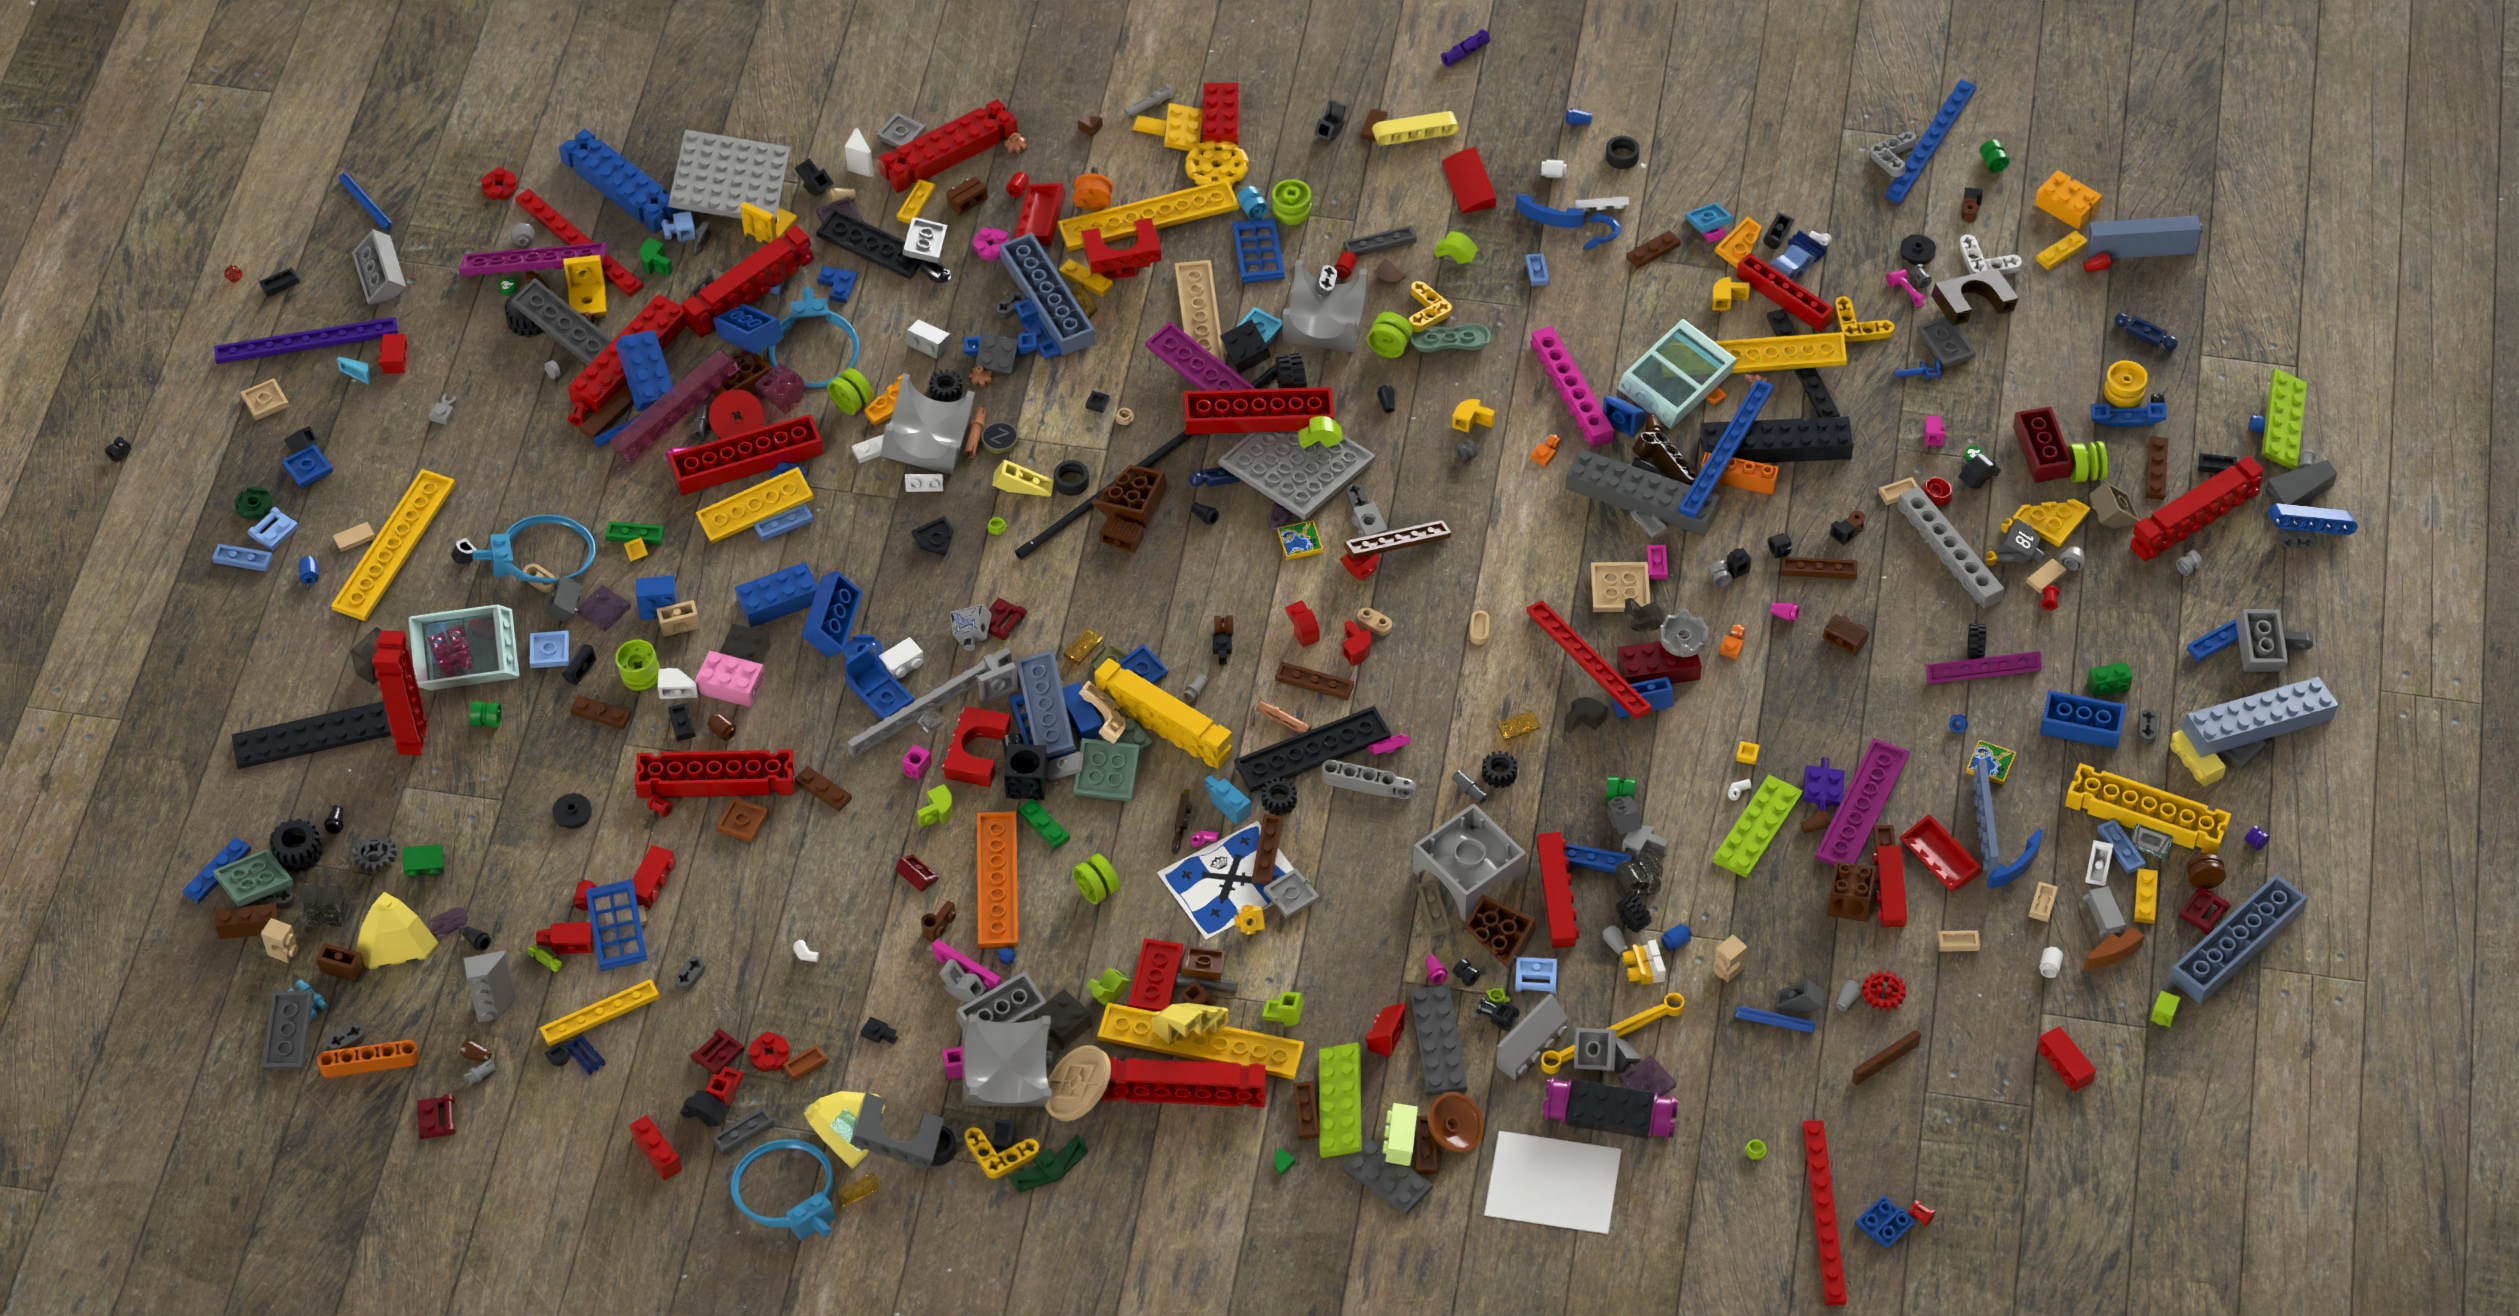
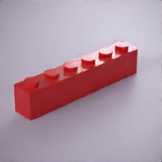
(1785, 292)
(1556, 890)

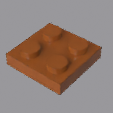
(742, 820)

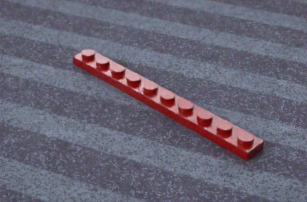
(572, 236)
(1589, 660)
(1824, 1213)

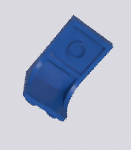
(874, 684)

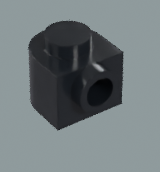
(1779, 545)
(463, 552)

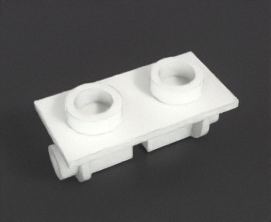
(923, 482)

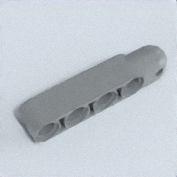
(1360, 779)

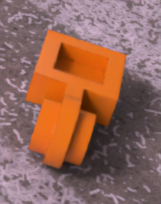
(1544, 454)
(1732, 645)

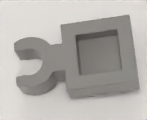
(443, 411)

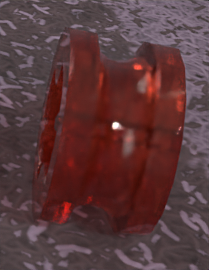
(233, 273)

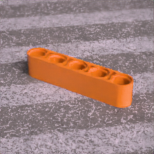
(359, 1058)

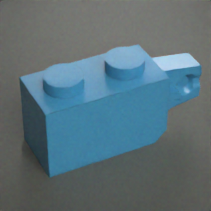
(1228, 799)

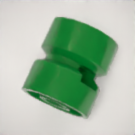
(1994, 156)
(482, 714)
(1618, 787)

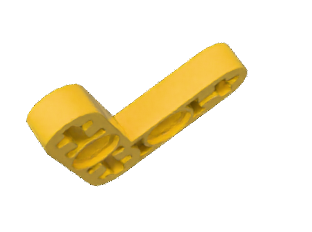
(1439, 309)
(1853, 327)
(995, 1159)

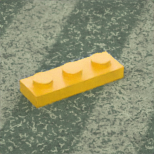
(2061, 250)
(1079, 274)
(2145, 896)

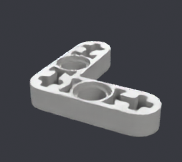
(1883, 151)

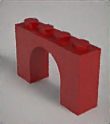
(1104, 259)
(974, 724)

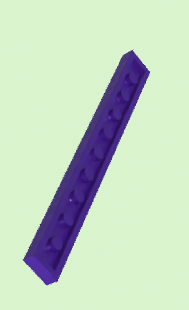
(305, 340)

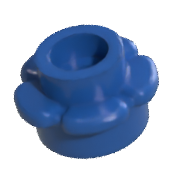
(1958, 718)
(1006, 956)

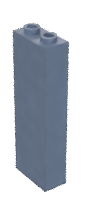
(2144, 237)

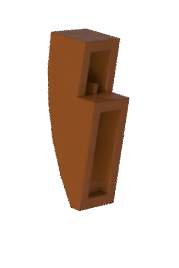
(2114, 949)

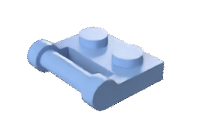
(277, 532)
(1536, 969)

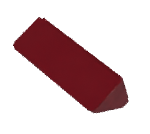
(916, 872)

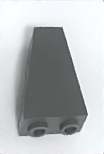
(2301, 484)

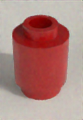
(1017, 184)
(1345, 264)
(580, 898)

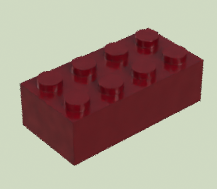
(2042, 444)
(1652, 661)

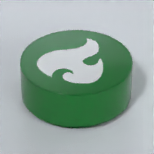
(507, 286)
(1971, 452)

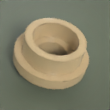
(1124, 416)

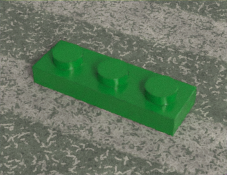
(630, 531)
(1043, 824)

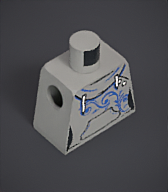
(970, 625)

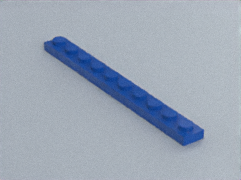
(1931, 140)
(1725, 449)

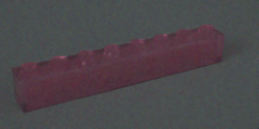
(674, 404)

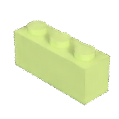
(1400, 1134)

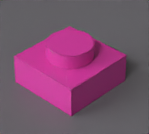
(1714, 235)

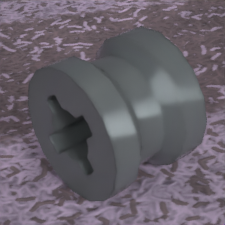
(1465, 450)

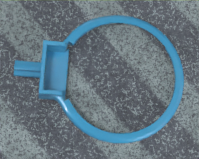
(816, 307)
(501, 553)
(807, 1216)

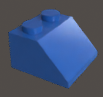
(1623, 415)

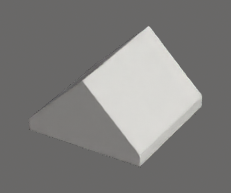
(858, 155)

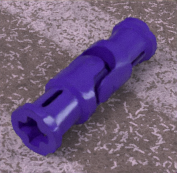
(1465, 48)

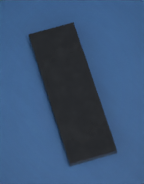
(867, 242)

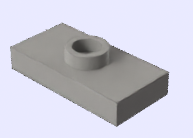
(1065, 766)

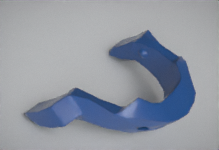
(1599, 217)

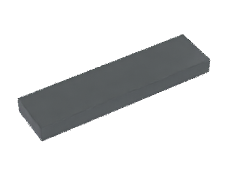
(1381, 241)

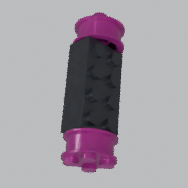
(1610, 1108)

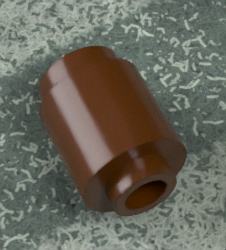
(722, 726)

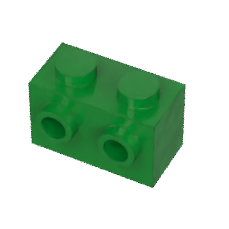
(2109, 679)
(423, 860)

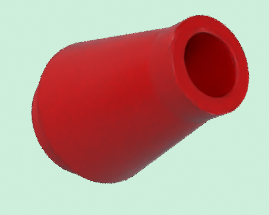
(2098, 262)

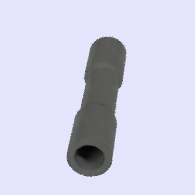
(1220, 985)

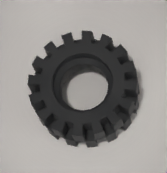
(945, 378)
(1976, 640)
(1499, 778)
(1279, 805)
(1633, 913)

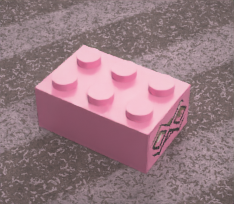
(730, 679)

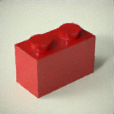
(393, 353)

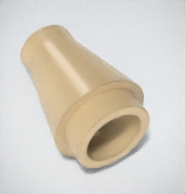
(839, 193)

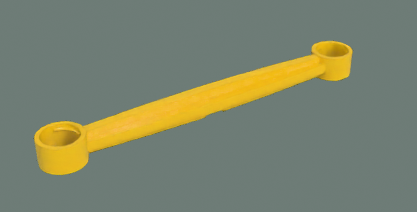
(1622, 1029)

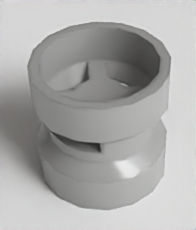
(2188, 563)
(1720, 573)

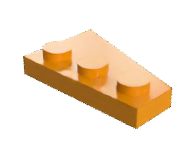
(1739, 241)
(884, 405)

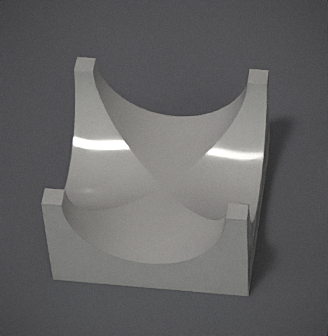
(1325, 320)
(926, 430)
(1469, 857)
(1005, 1063)

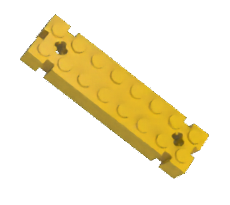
(1165, 714)
(2132, 803)

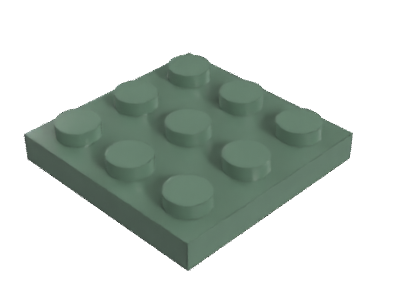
(1107, 770)
(253, 877)

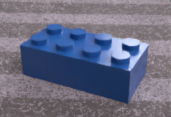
(748, 328)
(644, 368)
(776, 594)
(832, 613)
(2082, 719)

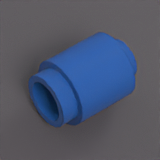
(308, 570)
(1676, 937)

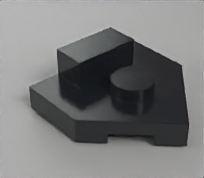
(934, 536)

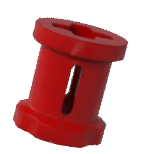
(578, 413)
(2050, 597)
(660, 805)
(1921, 1213)

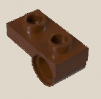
(937, 922)

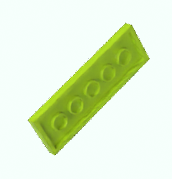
(2284, 419)
(1757, 826)
(1340, 1100)

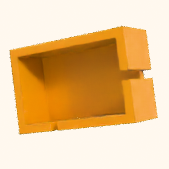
(2068, 200)

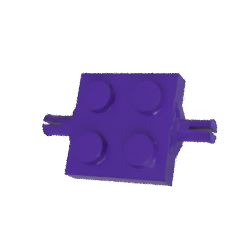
(1823, 785)

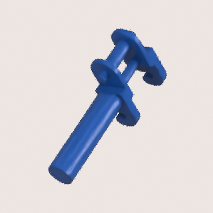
(1922, 370)

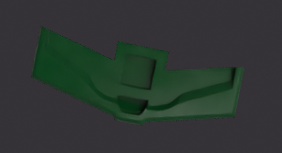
(1049, 1166)

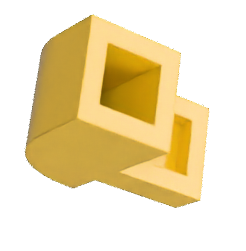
(1725, 291)
(1471, 412)

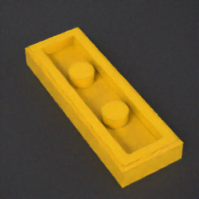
(916, 201)

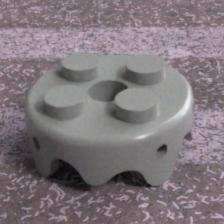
(1683, 624)

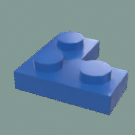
(841, 280)

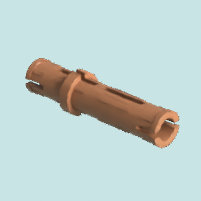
(977, 426)
(1277, 715)

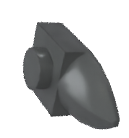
(702, 236)

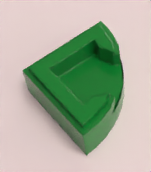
(1283, 1161)

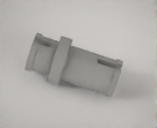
(1193, 690)
(476, 1074)

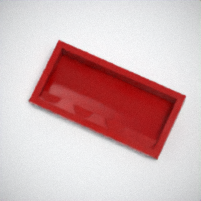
(1469, 181)
(1041, 212)
(1941, 853)

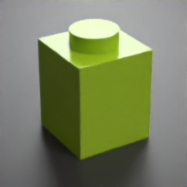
(2165, 1009)

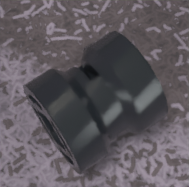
(117, 449)
(1466, 972)

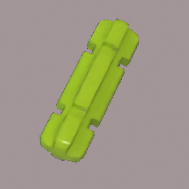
(545, 958)

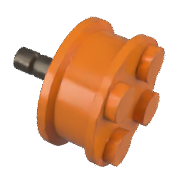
(1092, 191)

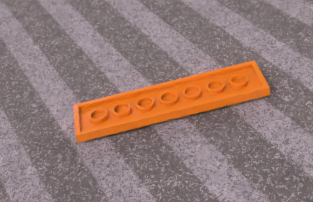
(997, 879)

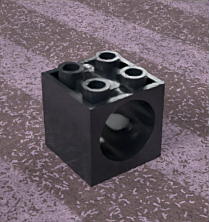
(1026, 759)

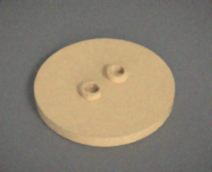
(1078, 1082)

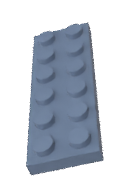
(1045, 703)
(1985, 817)

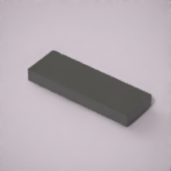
(743, 1131)

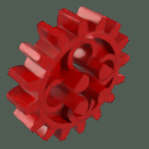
(1874, 995)

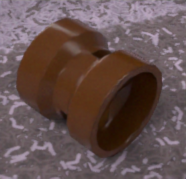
(1228, 624)

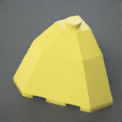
(393, 934)
(1187, 1017)
(825, 1111)

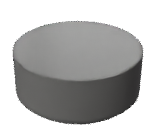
(552, 369)

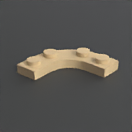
(1114, 723)

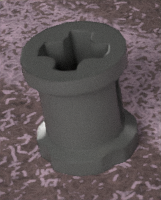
(1920, 276)

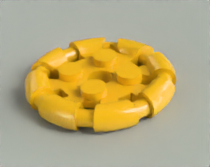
(1203, 164)

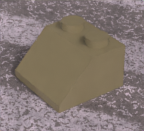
(2113, 506)

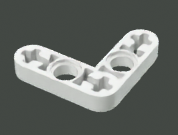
(2005, 262)

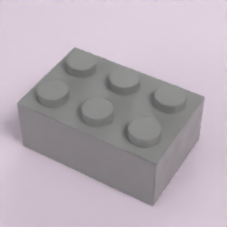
(2261, 640)

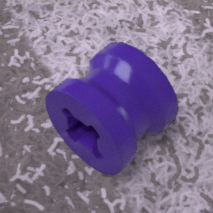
(2257, 838)

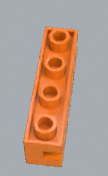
(1748, 475)

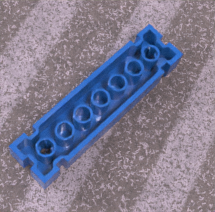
(618, 179)

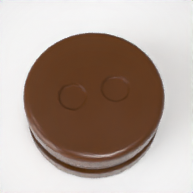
(2206, 871)

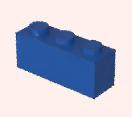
(1655, 692)
(1082, 713)

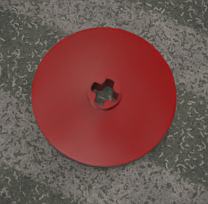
(731, 403)

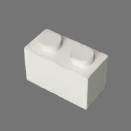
(902, 658)

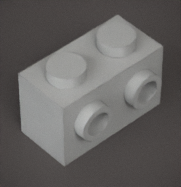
(927, 339)

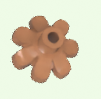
(1016, 143)
(980, 376)
(1752, 379)

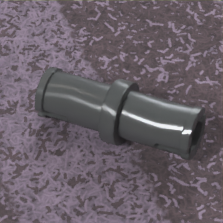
(701, 421)
(1469, 787)

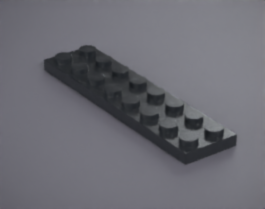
(311, 735)
(1312, 748)

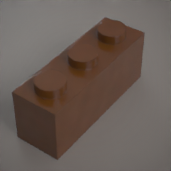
(244, 920)

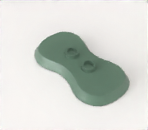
(1465, 337)

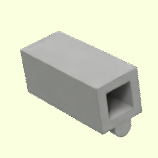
(2105, 912)

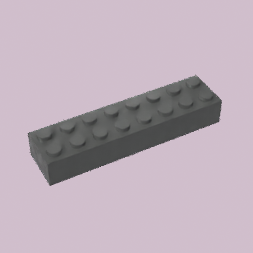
(1637, 489)

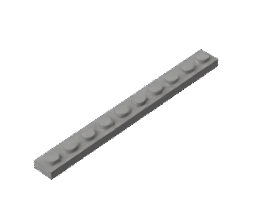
(934, 699)

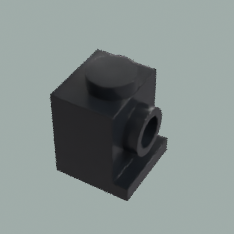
(1737, 558)

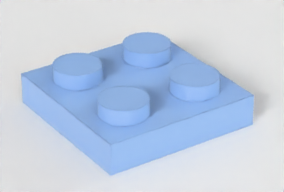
(549, 649)

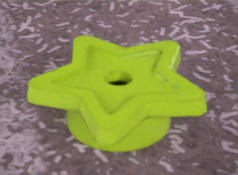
(1497, 992)

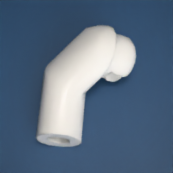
(1823, 239)
(1736, 788)
(803, 953)

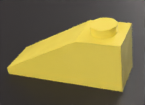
(1021, 480)

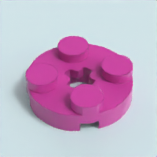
(988, 236)

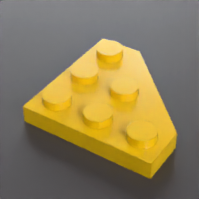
(2054, 520)

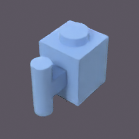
(682, 226)

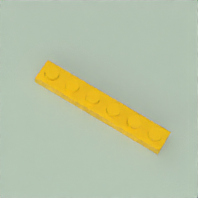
(599, 1012)

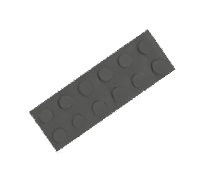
(561, 321)
(1438, 1040)

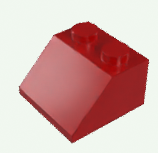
(1387, 1030)

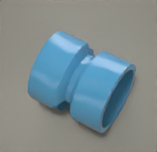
(1252, 202)

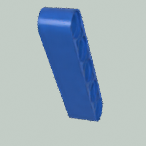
(2312, 519)

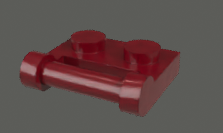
(999, 614)
(2199, 906)
(721, 1056)
(429, 1117)

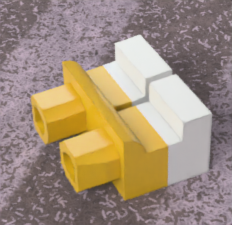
(1647, 962)

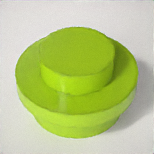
(996, 526)
(1755, 1149)

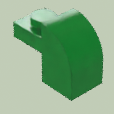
(653, 258)

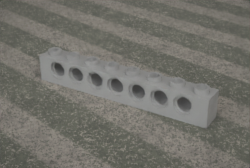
(1950, 547)

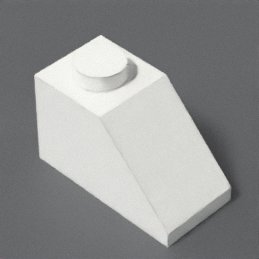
(675, 684)
(2099, 863)

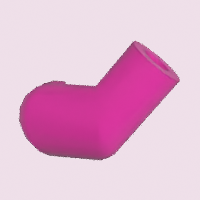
(1202, 837)

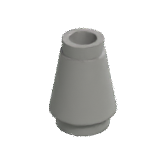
(1614, 938)
(1848, 994)

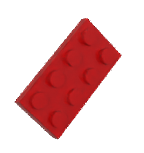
(1156, 975)

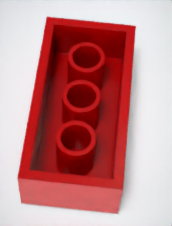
(1221, 112)

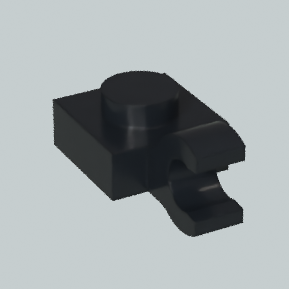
(1222, 645)
(877, 1030)

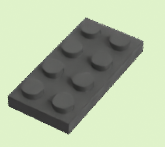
(288, 1030)
(1391, 1181)

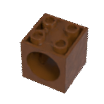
(1851, 891)

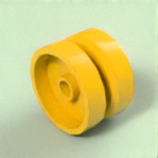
(2125, 384)

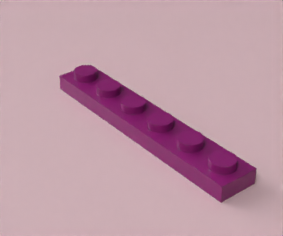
(1983, 667)

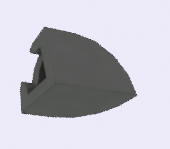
(1624, 1055)

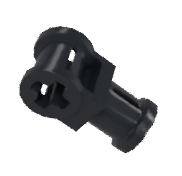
(1499, 1013)

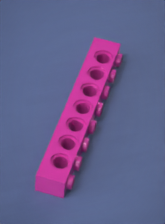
(1572, 386)

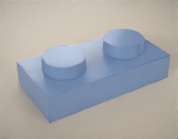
(1537, 269)

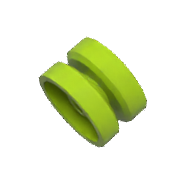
(1291, 202)
(1389, 335)
(850, 391)
(1096, 878)

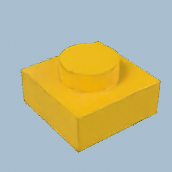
(635, 549)
(1747, 752)

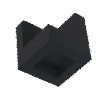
(301, 439)
(1004, 1134)

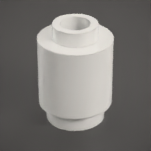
(1553, 169)
(2051, 962)

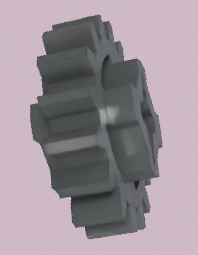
(375, 853)

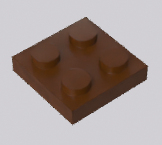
(1203, 962)

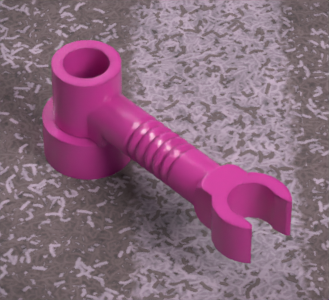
(1900, 278)

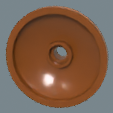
(1462, 1116)

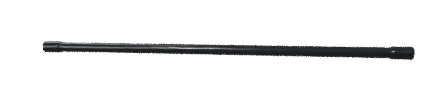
(1030, 546)

